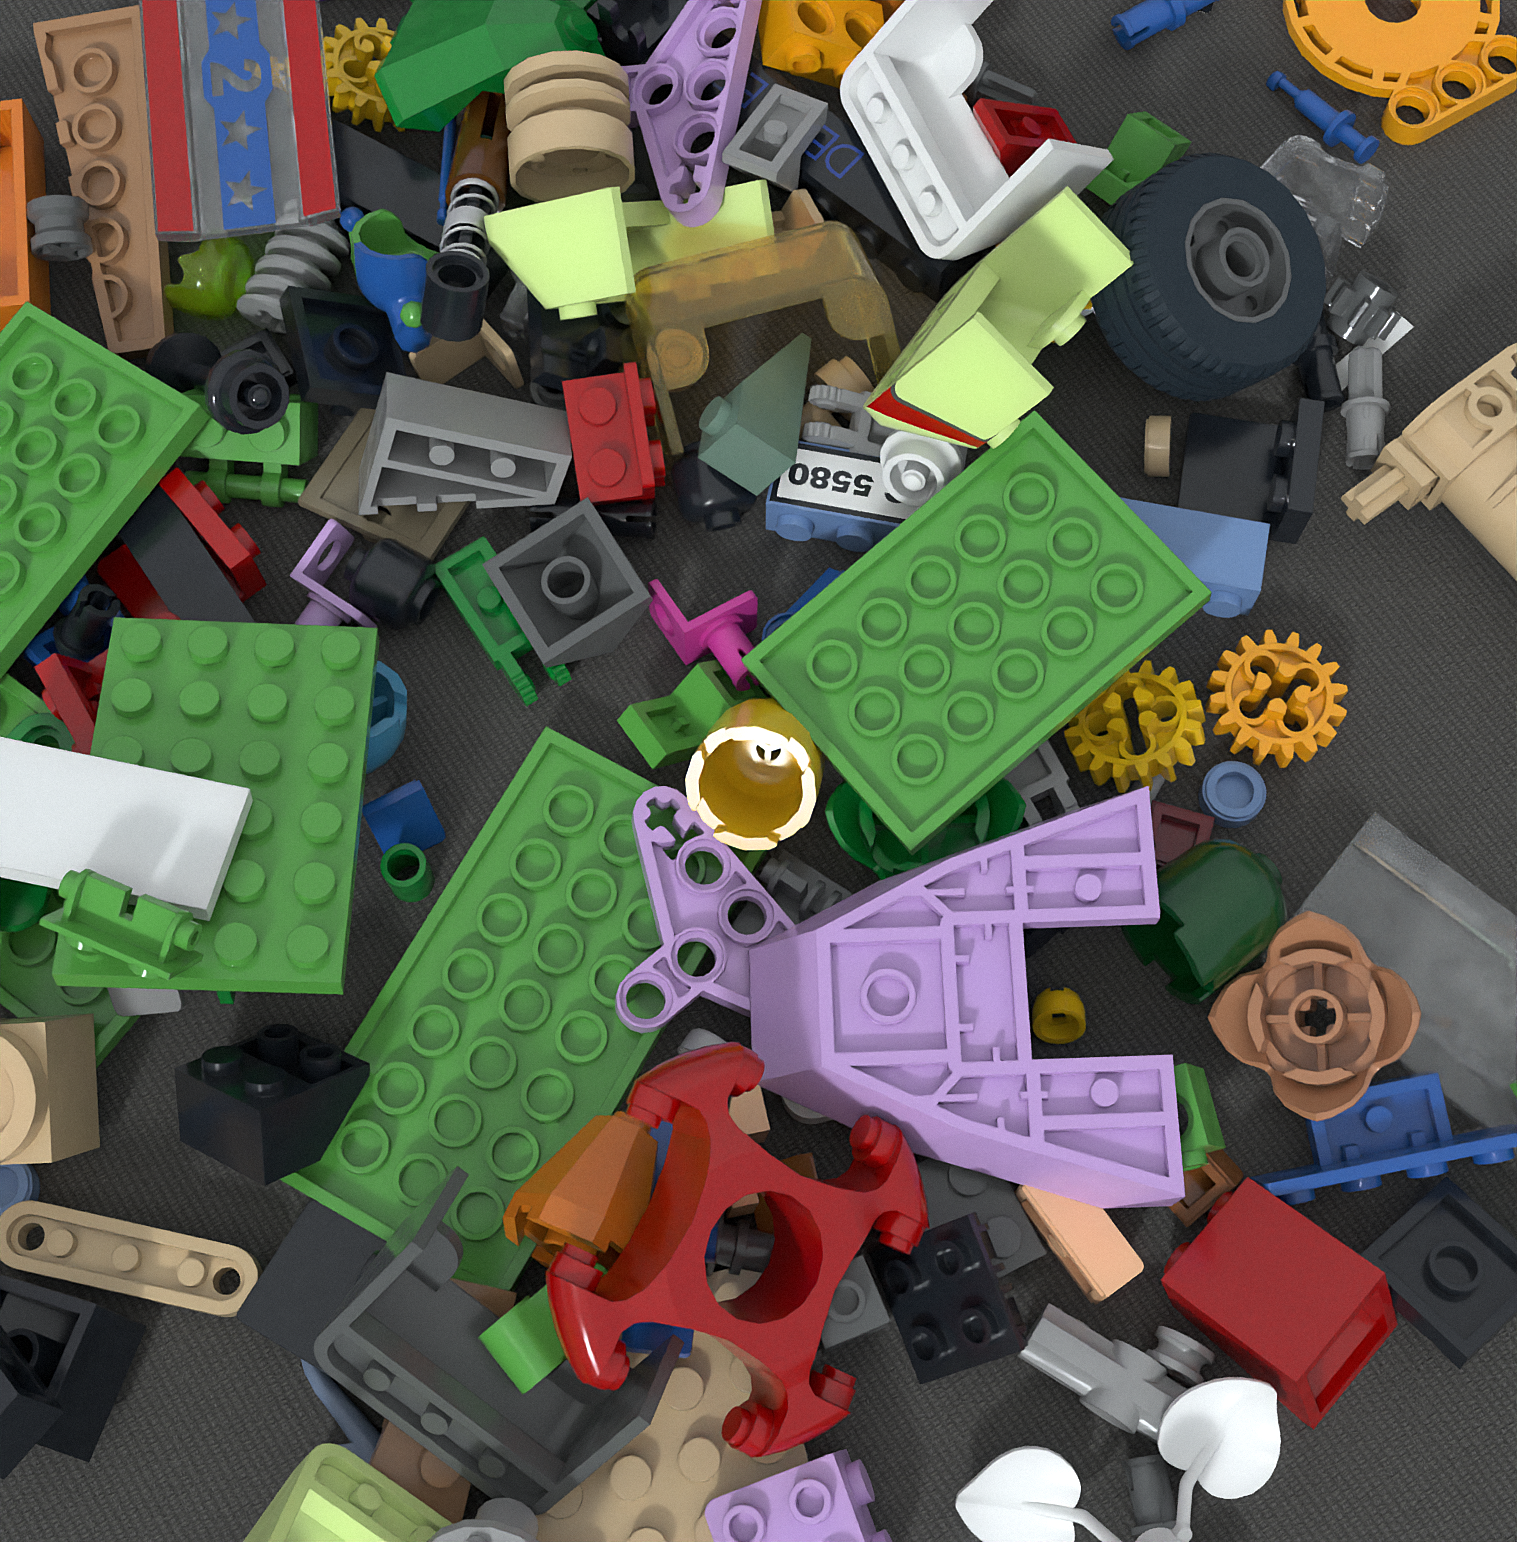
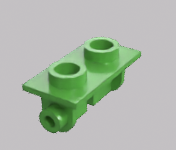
(152, 941)

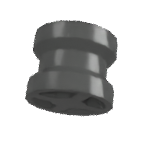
(59, 228)

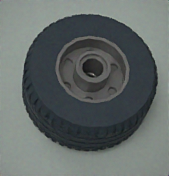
(1218, 280)

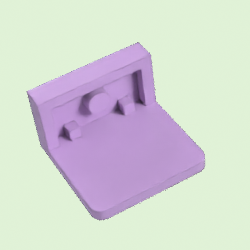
(804, 1504)

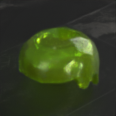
(212, 279)

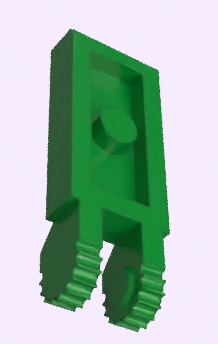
(489, 616)

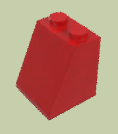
(1281, 1298)

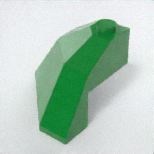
(462, 47)

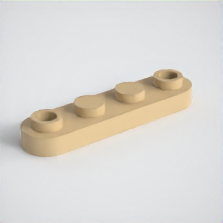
(126, 1257)

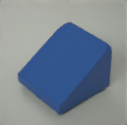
(404, 818)

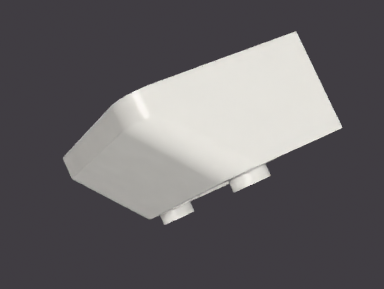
(930, 147)

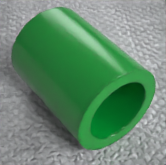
(398, 858)

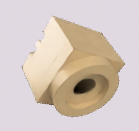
(47, 1088)

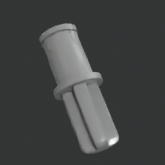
(1364, 408)

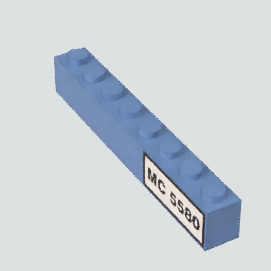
(844, 501)

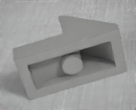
(776, 137)

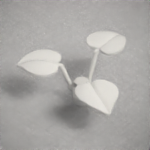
(1214, 1431)

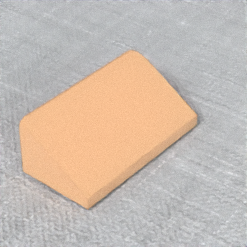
(1082, 1241)

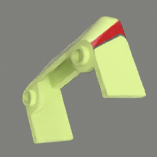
(973, 356)

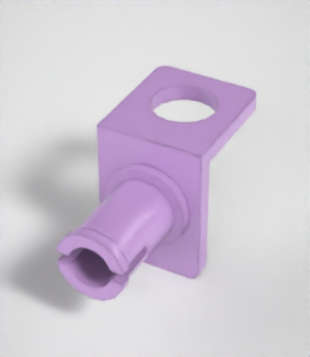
(326, 607)

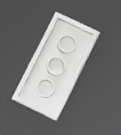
(120, 819)

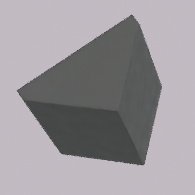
(570, 587)

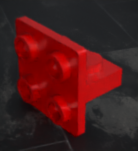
(611, 437)

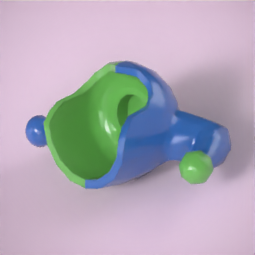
(390, 271)

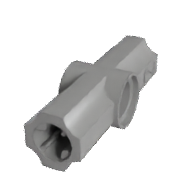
(1109, 1376)

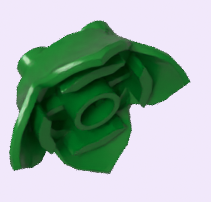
(874, 846)

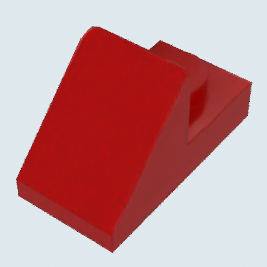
(1018, 129)

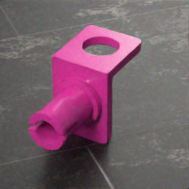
(715, 632)

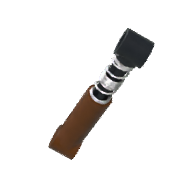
(476, 187)

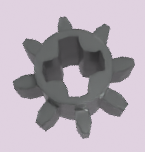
(1361, 308)

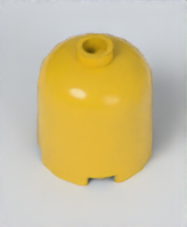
(747, 788)

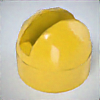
(1060, 1029)

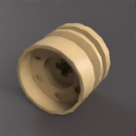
(568, 125)

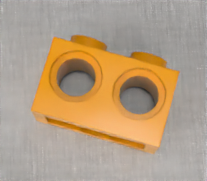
(816, 35)

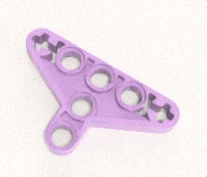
(671, 126)
(693, 913)

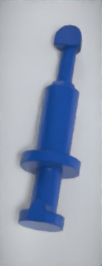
(1336, 125)

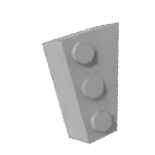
(460, 446)

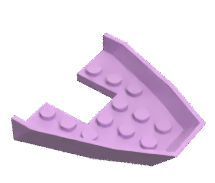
(921, 1012)

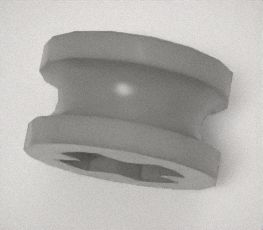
(1180, 1355)

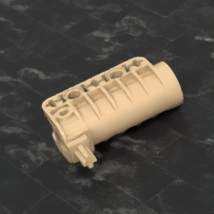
(1459, 456)

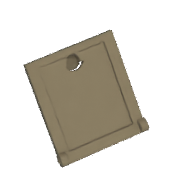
(336, 494)

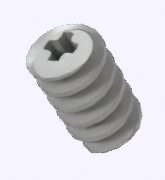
(295, 259)

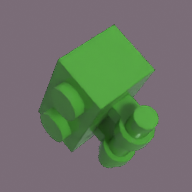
(286, 443)

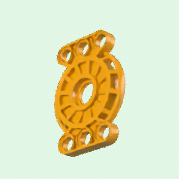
(1408, 57)

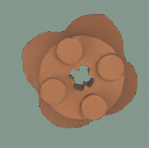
(1264, 1014)

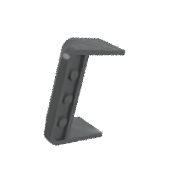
(415, 1357)

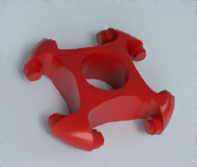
(663, 1266)

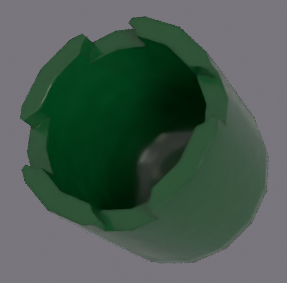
(1214, 919)

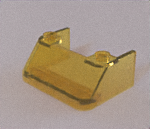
(745, 280)

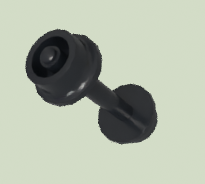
(241, 388)

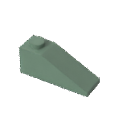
(758, 424)

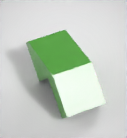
(1138, 151)
(674, 725)

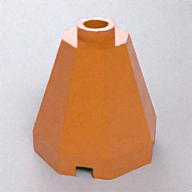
(588, 1191)

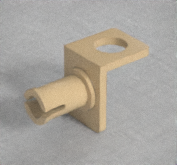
(448, 358)

